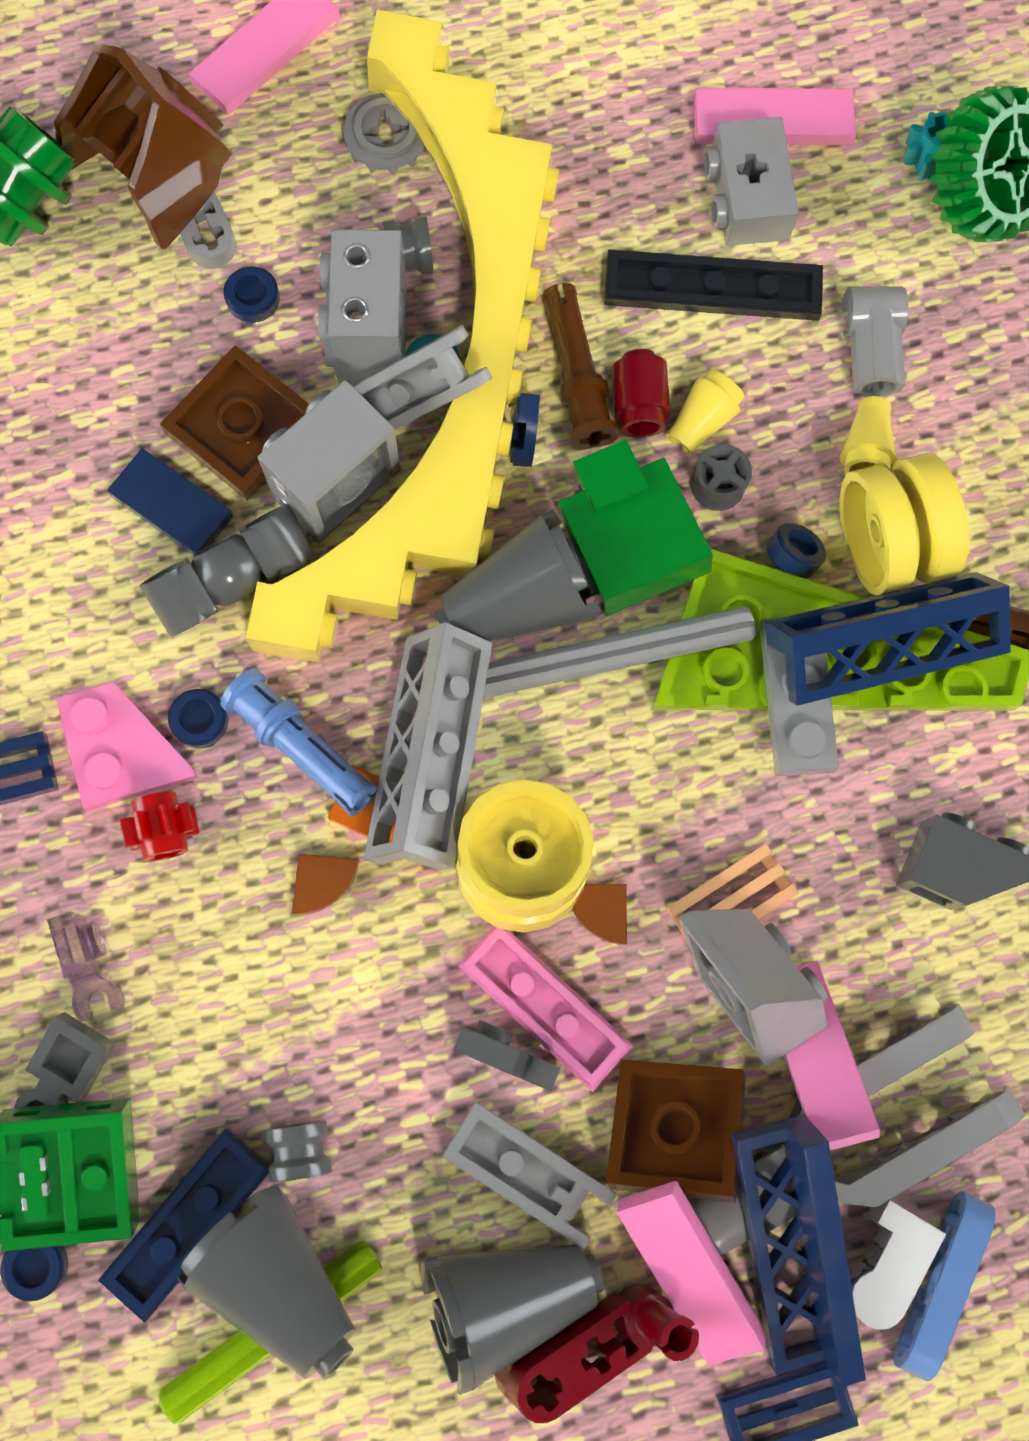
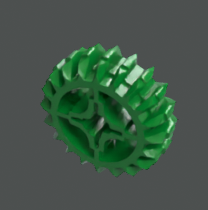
(985, 165)

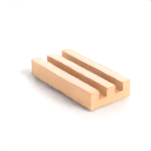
(773, 873)

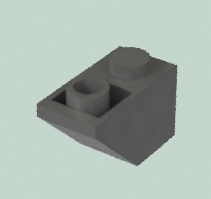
(961, 866)

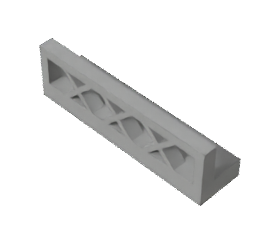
(433, 747)

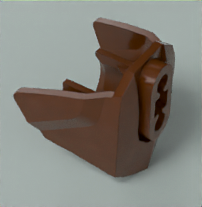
(149, 133)

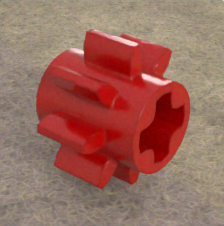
(159, 826)

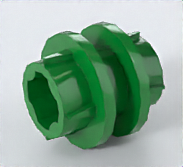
(29, 170)

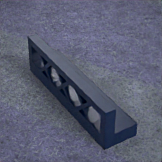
(888, 615)
(822, 1250)

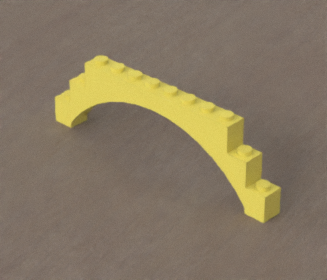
(443, 504)

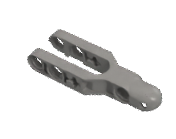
(899, 1166)

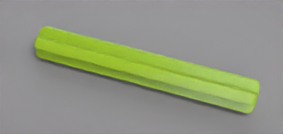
(241, 1354)

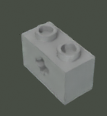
(752, 181)

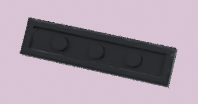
(714, 285)

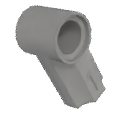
(875, 331)

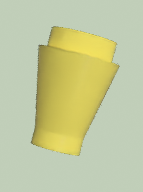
(707, 409)
(870, 437)

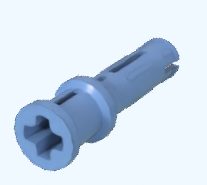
(280, 725)

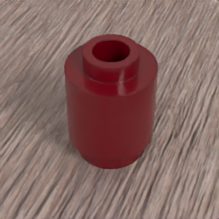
(641, 393)

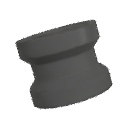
(415, 244)
(726, 466)
(298, 1151)

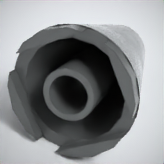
(522, 586)
(272, 1286)
(505, 1305)

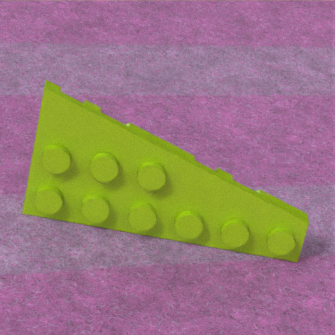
(734, 673)

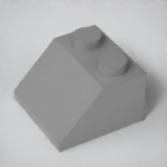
(755, 980)

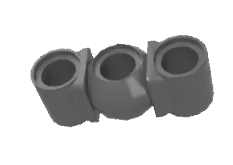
(227, 570)

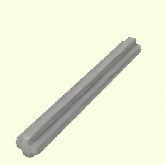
(620, 651)

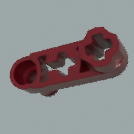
(560, 1362)

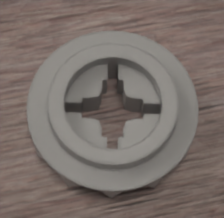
(364, 122)

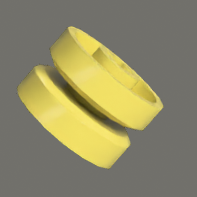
(904, 523)
(554, 850)

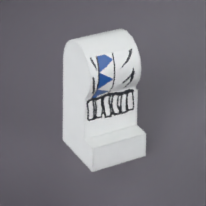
(893, 1265)

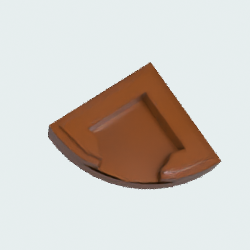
(321, 882)
(604, 911)

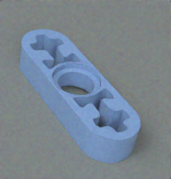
(941, 1303)

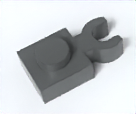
(492, 1047)
(66, 1062)

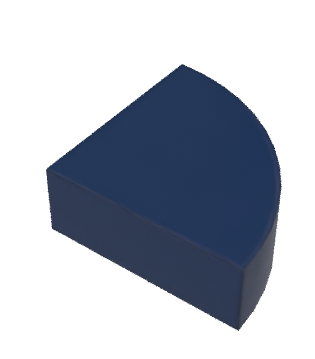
(524, 433)

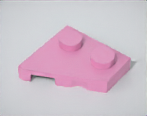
(117, 748)

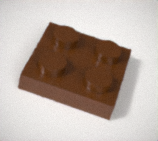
(232, 418)
(677, 1128)

